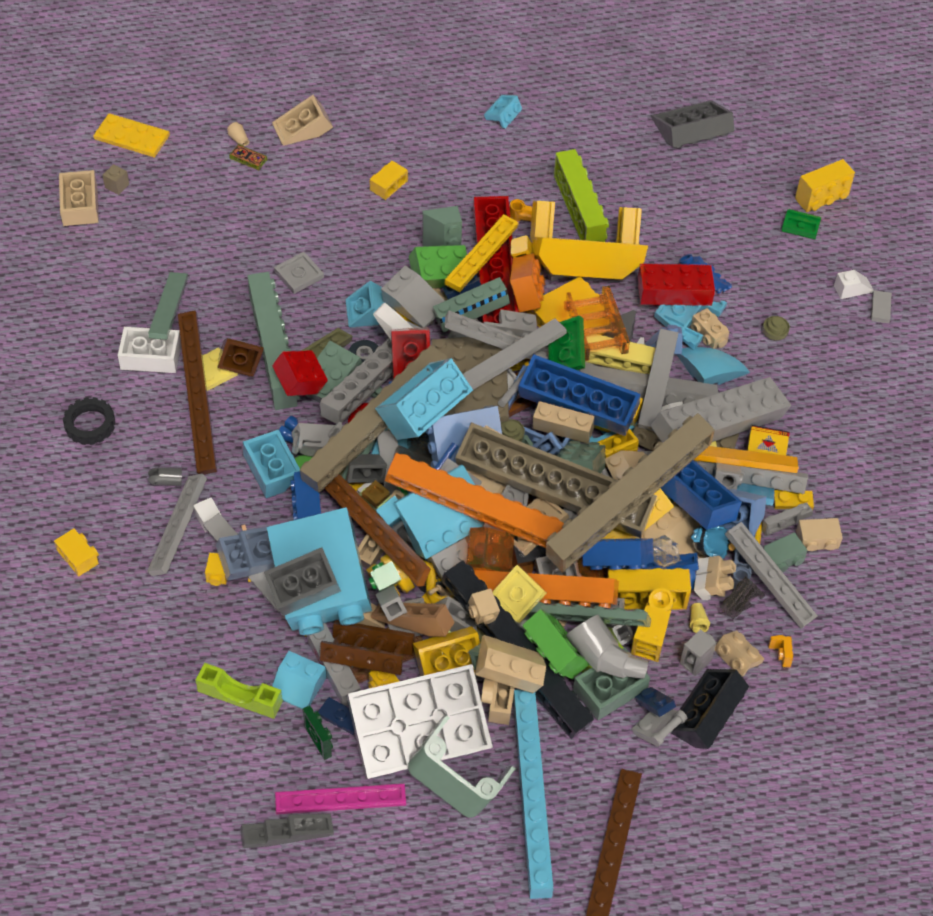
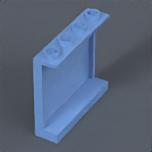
(454, 428)

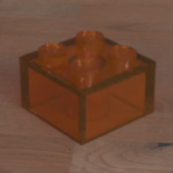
(490, 549)

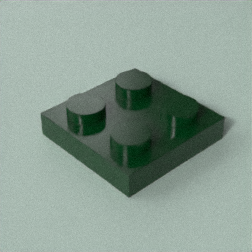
(319, 735)

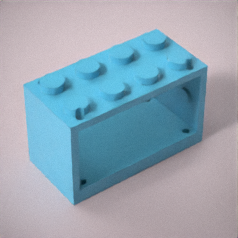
(424, 399)

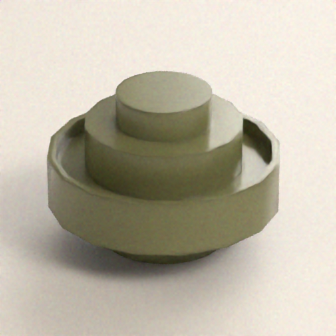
(776, 328)
(513, 429)

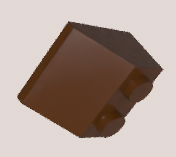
(239, 357)

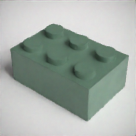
(336, 364)
(586, 455)
(607, 692)

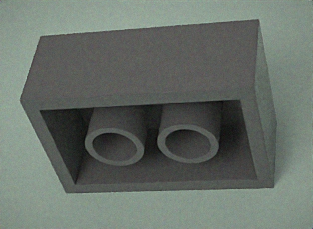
(302, 581)

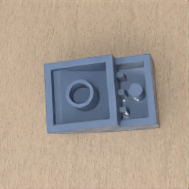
(245, 553)

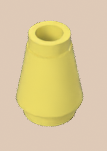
(698, 618)

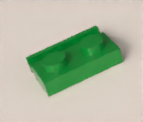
(801, 224)

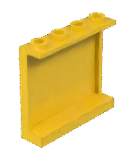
(553, 307)

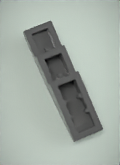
(288, 830)

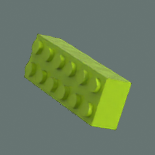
(580, 197)

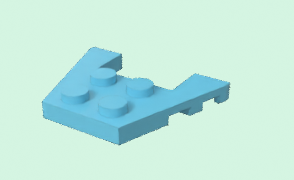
(682, 317)

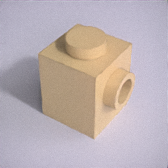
(483, 607)

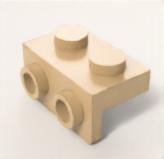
(738, 652)

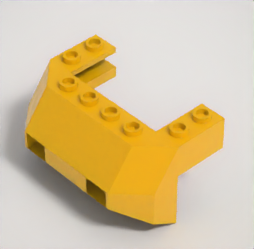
(587, 257)

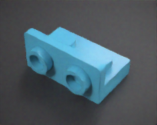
(504, 110)

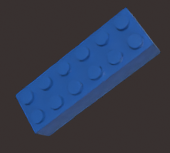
(574, 390)

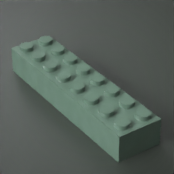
(270, 333)

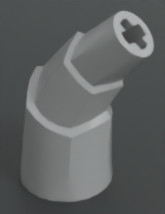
(602, 651)

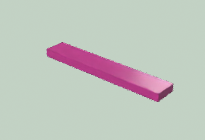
(340, 798)

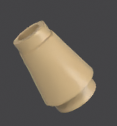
(238, 134)

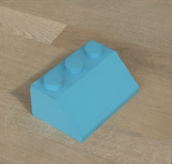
(270, 462)

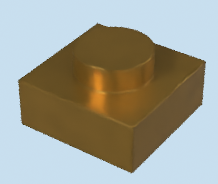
(375, 494)

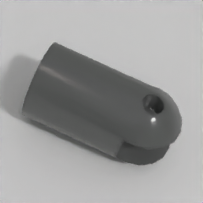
(165, 476)

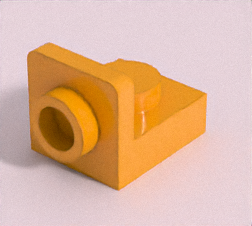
(784, 647)

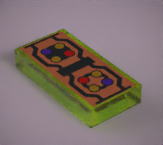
(248, 157)

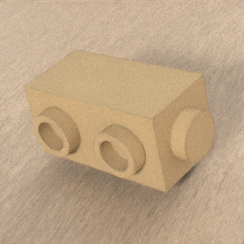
(713, 331)

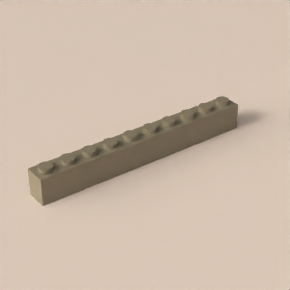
(360, 430)

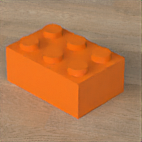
(527, 282)

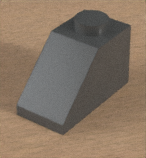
(367, 469)

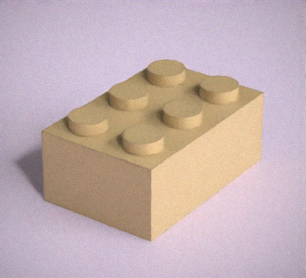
(78, 198)

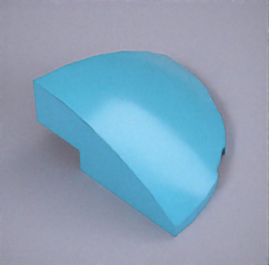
(711, 365)

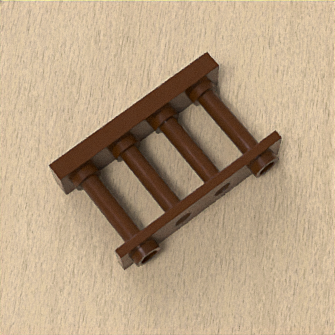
(370, 637)

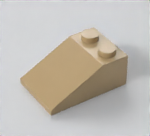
(303, 122)

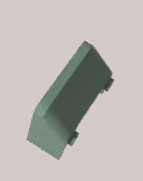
(446, 783)

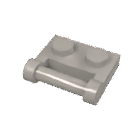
(655, 728)

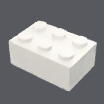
(147, 354)

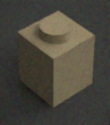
(116, 179)

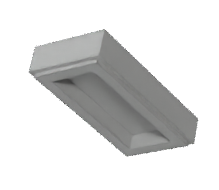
(881, 306)

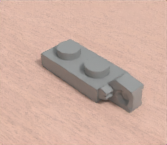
(786, 519)

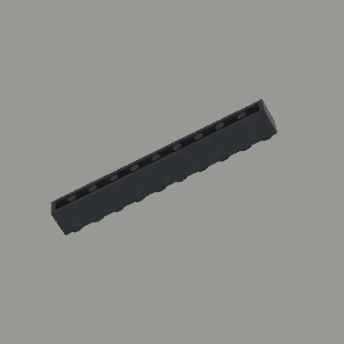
(554, 694)

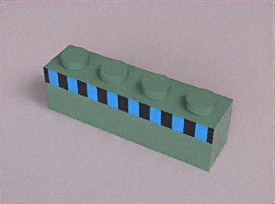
(474, 302)

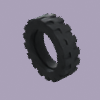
(83, 406)

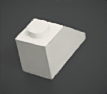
(852, 284)

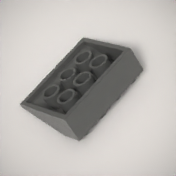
(694, 123)

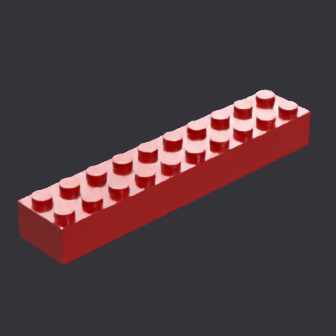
(486, 213)

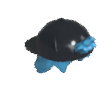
(711, 541)

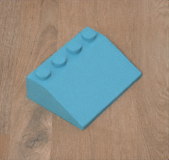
(432, 524)

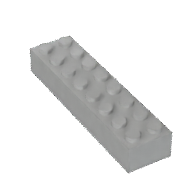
(729, 410)

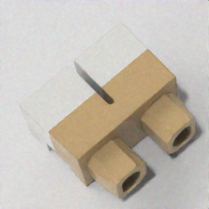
(713, 577)

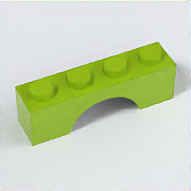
(218, 684)

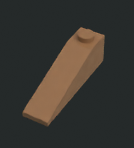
(420, 618)

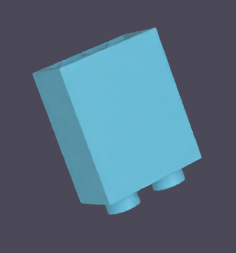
(337, 537)

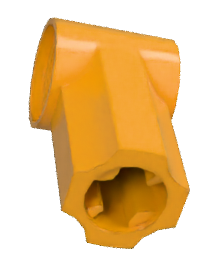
(520, 211)

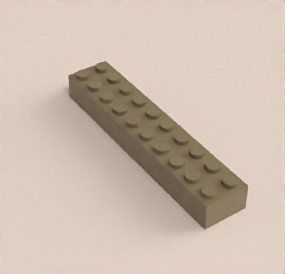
(541, 474)
(629, 492)

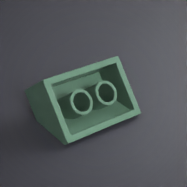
(442, 227)

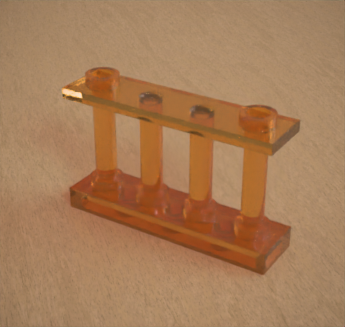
(610, 312)

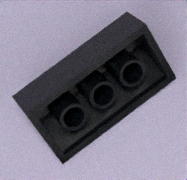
(710, 706)

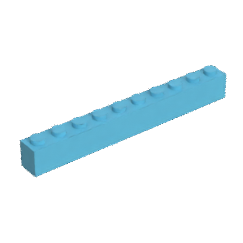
(532, 795)

